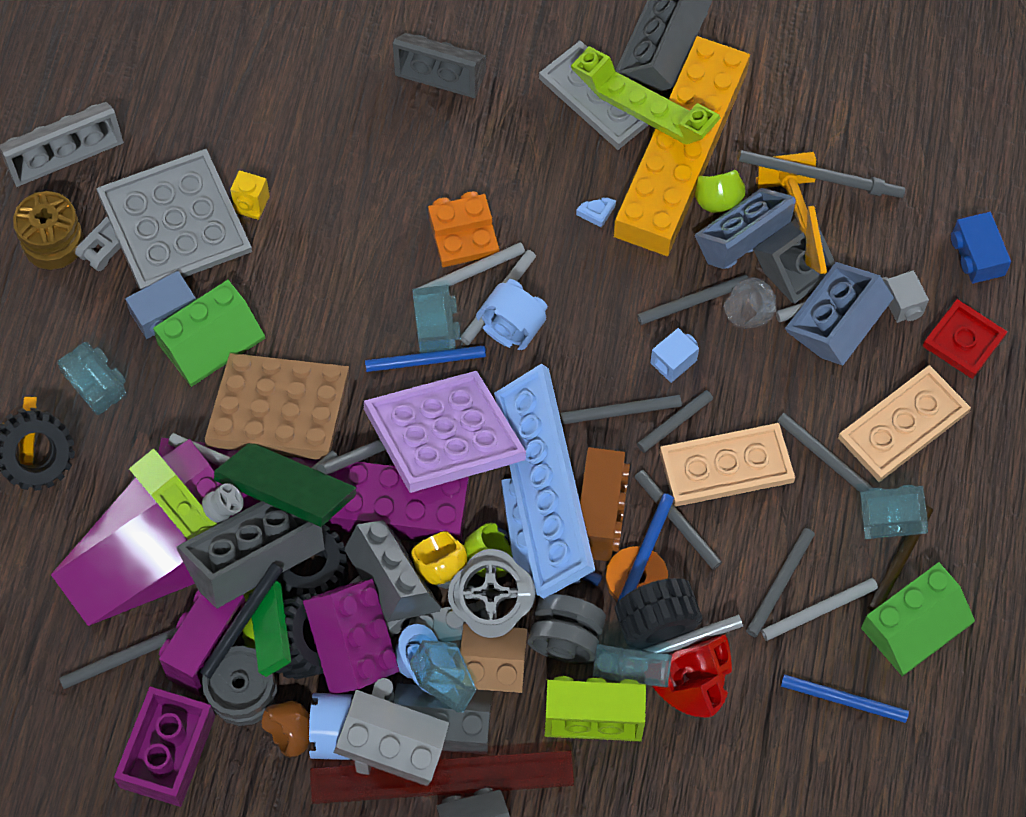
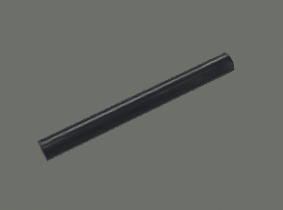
(241, 620)

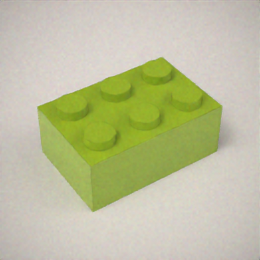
(595, 709)

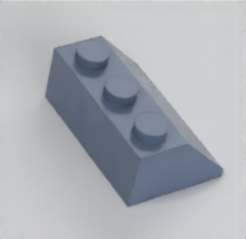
(745, 227)
(840, 312)

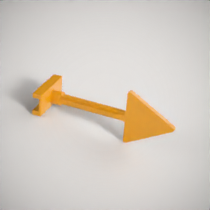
(806, 218)

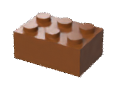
(604, 500)

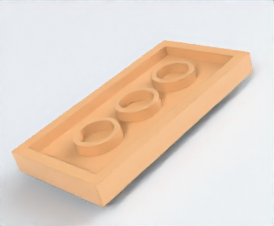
(904, 423)
(727, 464)

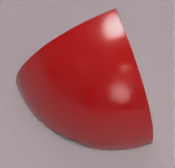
(698, 677)

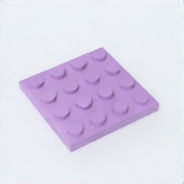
(444, 431)

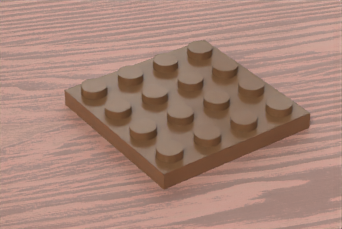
(278, 406)

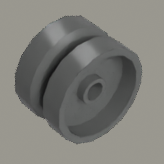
(566, 629)
(244, 704)

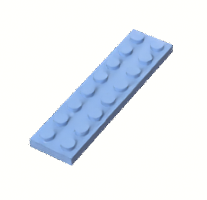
(545, 484)

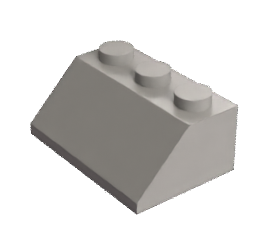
(392, 738)

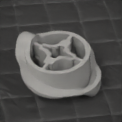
(459, 593)

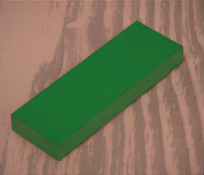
(271, 633)

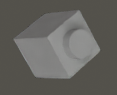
(908, 296)

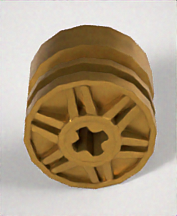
(48, 230)

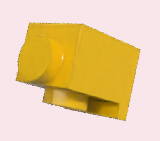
(249, 194)

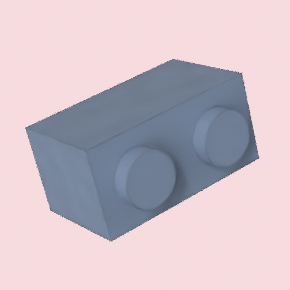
(159, 302)

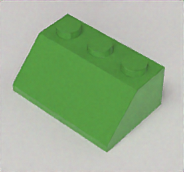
(207, 332)
(919, 619)

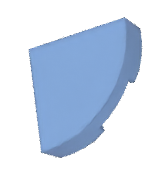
(596, 210)

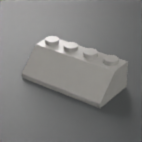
(61, 143)

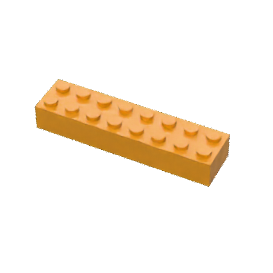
(669, 168)

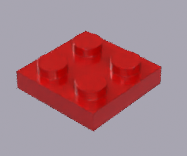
(965, 339)

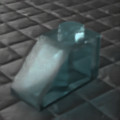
(624, 663)
(443, 673)

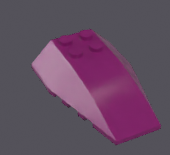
(132, 547)

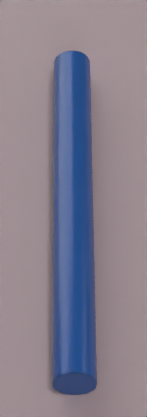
(425, 358)
(647, 545)
(844, 698)

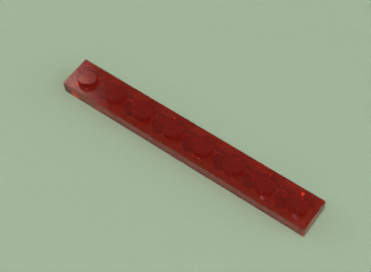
(450, 777)

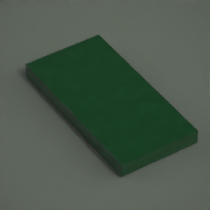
(285, 484)

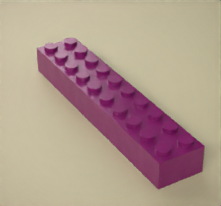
(384, 497)

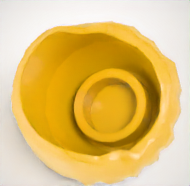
(439, 558)

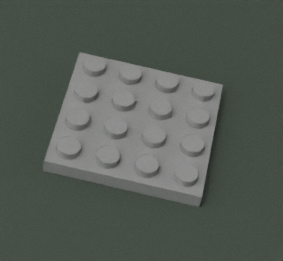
(174, 219)

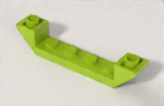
(640, 102)
(172, 496)

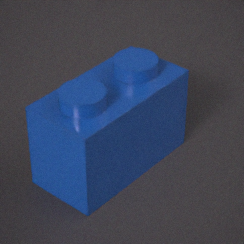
(980, 247)

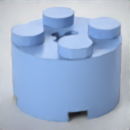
(512, 315)
(327, 722)

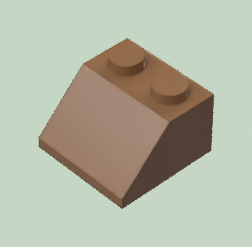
(495, 662)

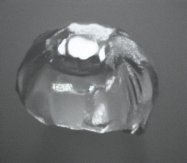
(750, 304)

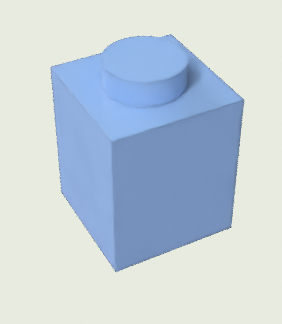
(675, 354)

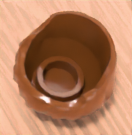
(288, 726)

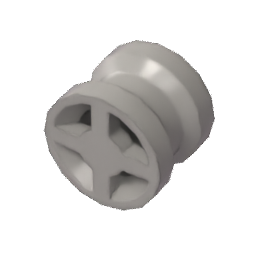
(222, 503)

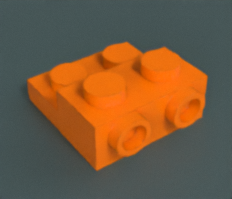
(462, 229)

